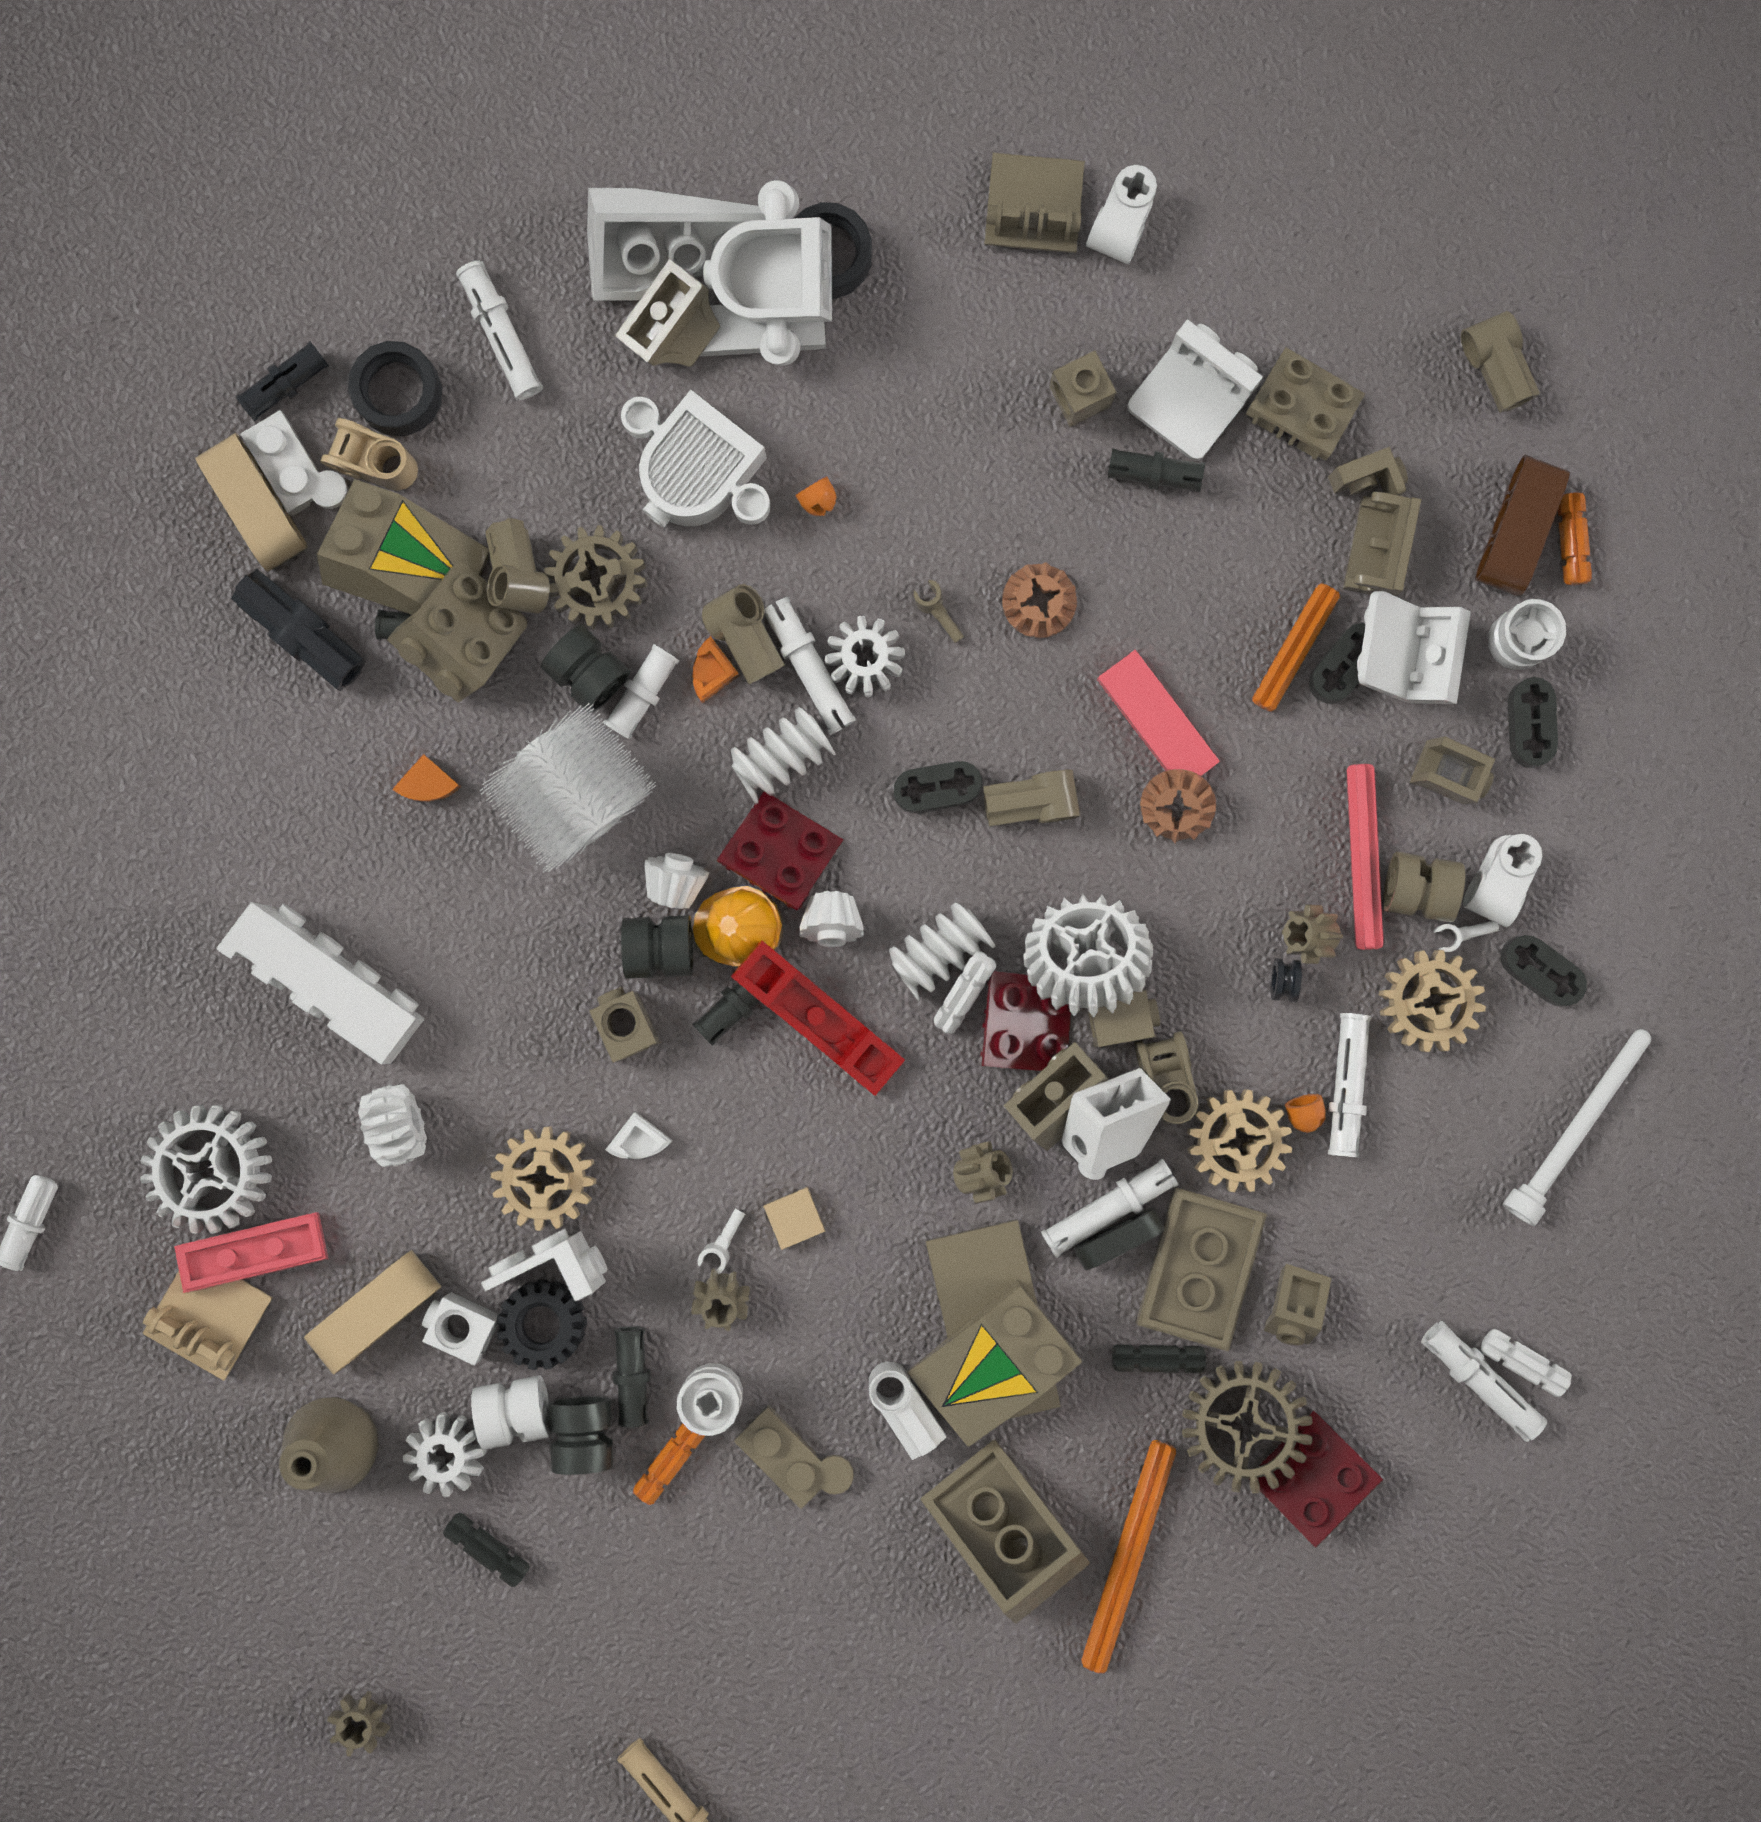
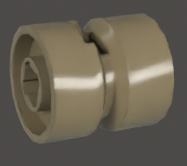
(1430, 887)

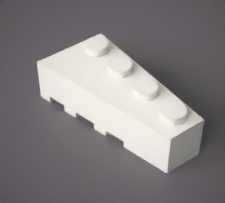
(323, 980)

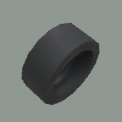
(849, 220)
(372, 361)

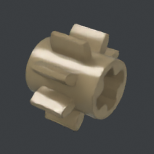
(1312, 934)
(982, 1172)
(720, 1300)
(359, 1736)

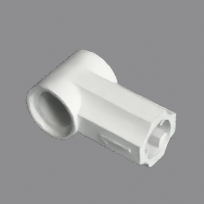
(906, 1412)

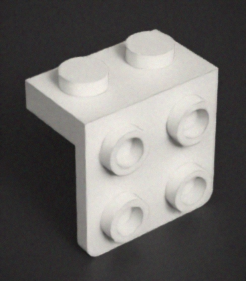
(1194, 391)
(1413, 650)
(578, 1263)

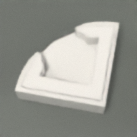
(638, 1139)

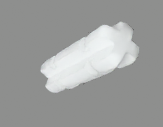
(964, 992)
(1526, 1362)

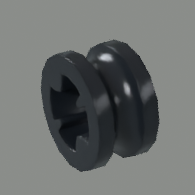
(1286, 980)

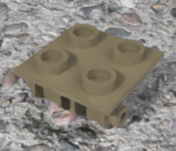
(1034, 203)
(1305, 404)

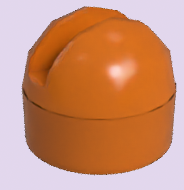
(818, 497)
(1306, 1112)

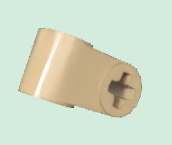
(362, 454)

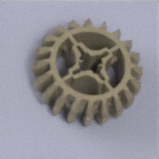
(1240, 1468)

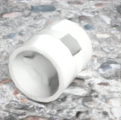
(1527, 634)
(710, 1399)
(510, 1412)

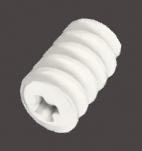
(780, 753)
(939, 949)

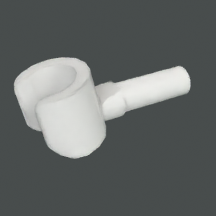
(1466, 933)
(723, 1241)

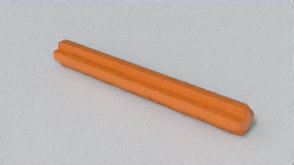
(1128, 1556)

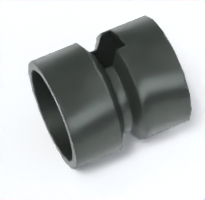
(579, 663)
(657, 947)
(581, 1435)

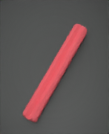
(1365, 857)

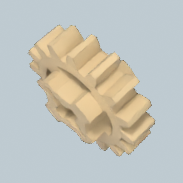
(1438, 1018)
(1245, 1161)
(542, 1200)

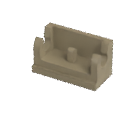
(1382, 543)

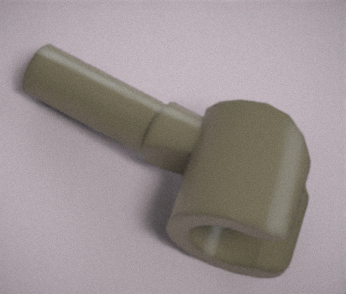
(938, 611)

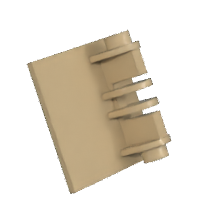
(207, 1324)

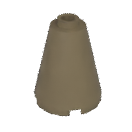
(328, 1446)

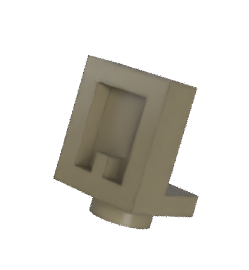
(1362, 474)
(1298, 1306)

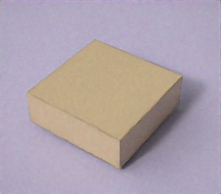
(794, 1218)

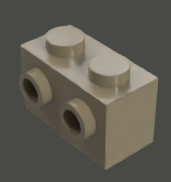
(1044, 1102)

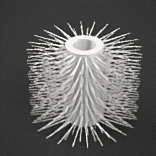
(568, 787)

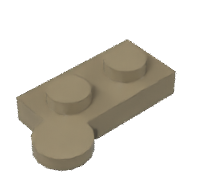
(791, 1460)

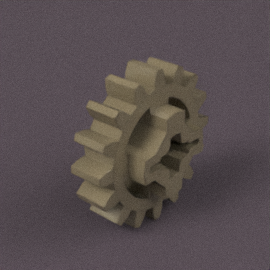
(613, 572)

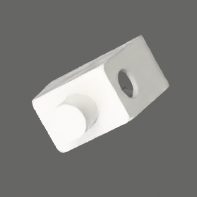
(1112, 1121)

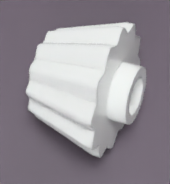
(673, 880)
(831, 919)

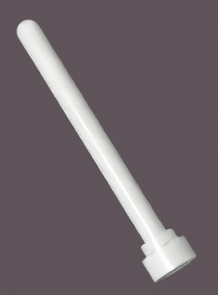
(1529, 1200)

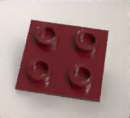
(780, 851)
(1020, 1026)
(1323, 1486)

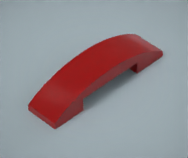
(817, 1017)

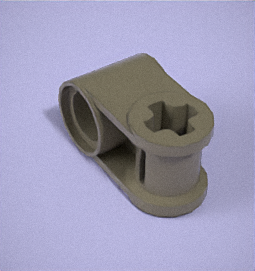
(1170, 1073)

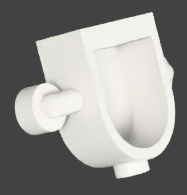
(775, 271)
(696, 463)

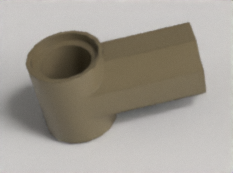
(1496, 350)
(514, 577)
(737, 620)
(1043, 798)

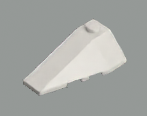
(641, 229)

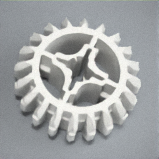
(1093, 970)
(195, 1186)

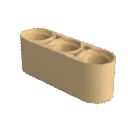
(251, 502)
(372, 1312)

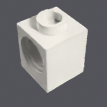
(481, 1328)

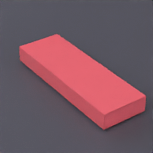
(1156, 716)
(251, 1252)

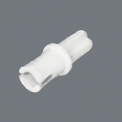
(26, 1222)

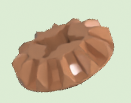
(1030, 619)
(1195, 794)

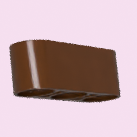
(1522, 525)

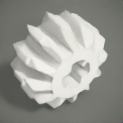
(881, 653)
(392, 1125)
(434, 1466)

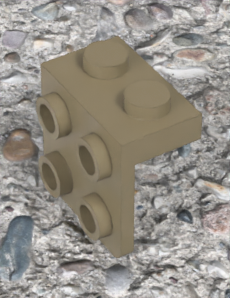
(458, 633)

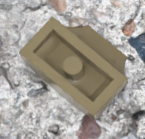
(671, 319)

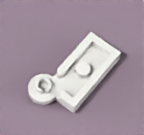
(291, 467)

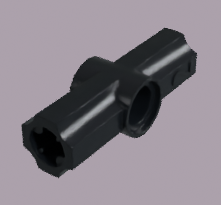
(298, 629)

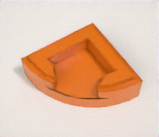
(711, 670)
(426, 782)

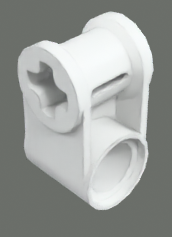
(1123, 219)
(1501, 886)

